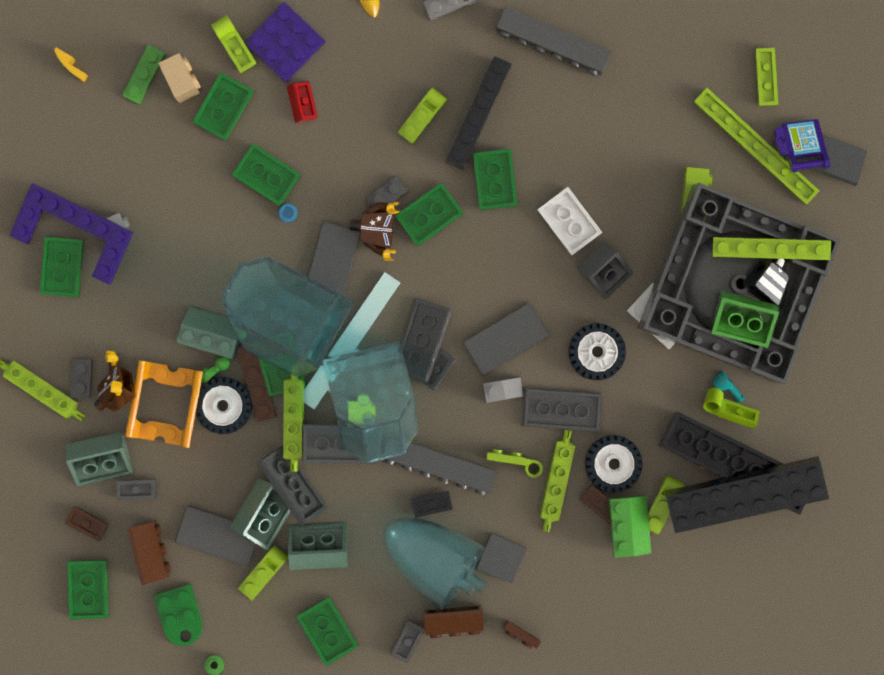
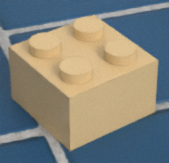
(178, 76)

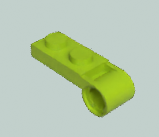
(233, 44)
(422, 115)
(729, 410)
(514, 458)
(659, 509)
(263, 572)

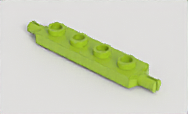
(41, 390)
(293, 421)
(557, 481)

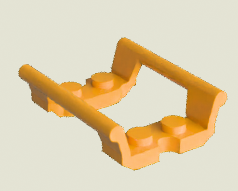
(153, 429)

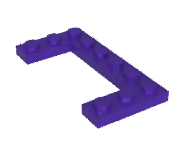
(43, 199)

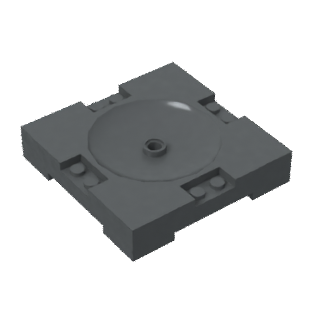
(691, 282)

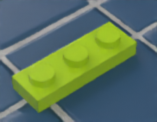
(766, 77)

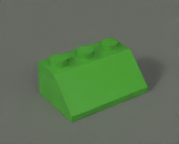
(744, 319)
(629, 526)

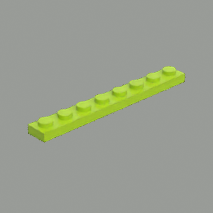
(755, 146)

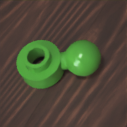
(221, 364)
(219, 669)

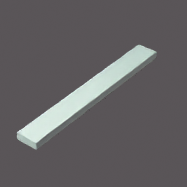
(353, 333)

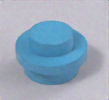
(288, 212)

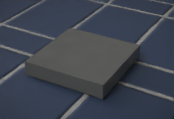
(501, 558)

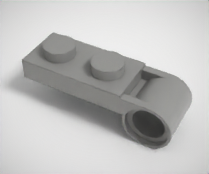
(439, 8)

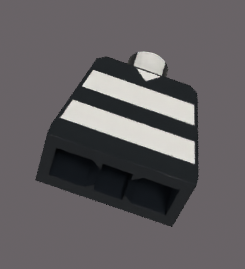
(767, 281)

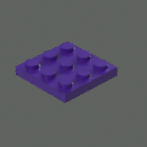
(285, 42)

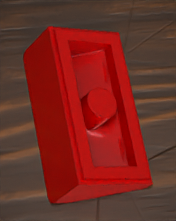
(302, 101)

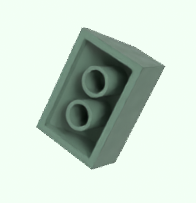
(208, 333)
(98, 459)
(261, 515)
(318, 546)

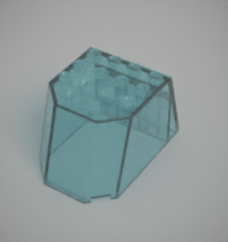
(283, 315)
(372, 400)

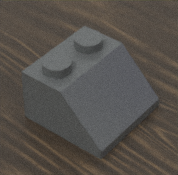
(605, 270)

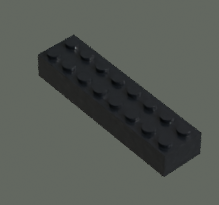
(713, 449)
(747, 494)

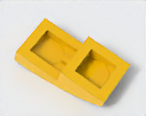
(68, 62)

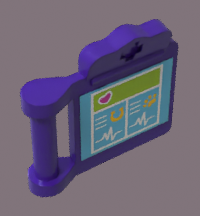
(799, 141)

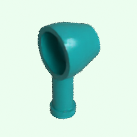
(724, 383)

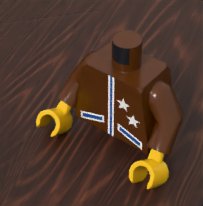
(377, 228)
(116, 387)

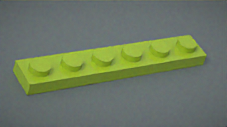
(771, 248)

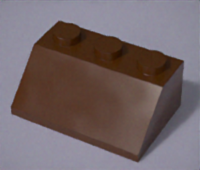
(149, 552)
(453, 621)

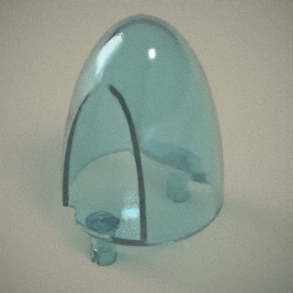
(434, 558)

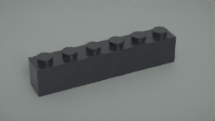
(478, 113)

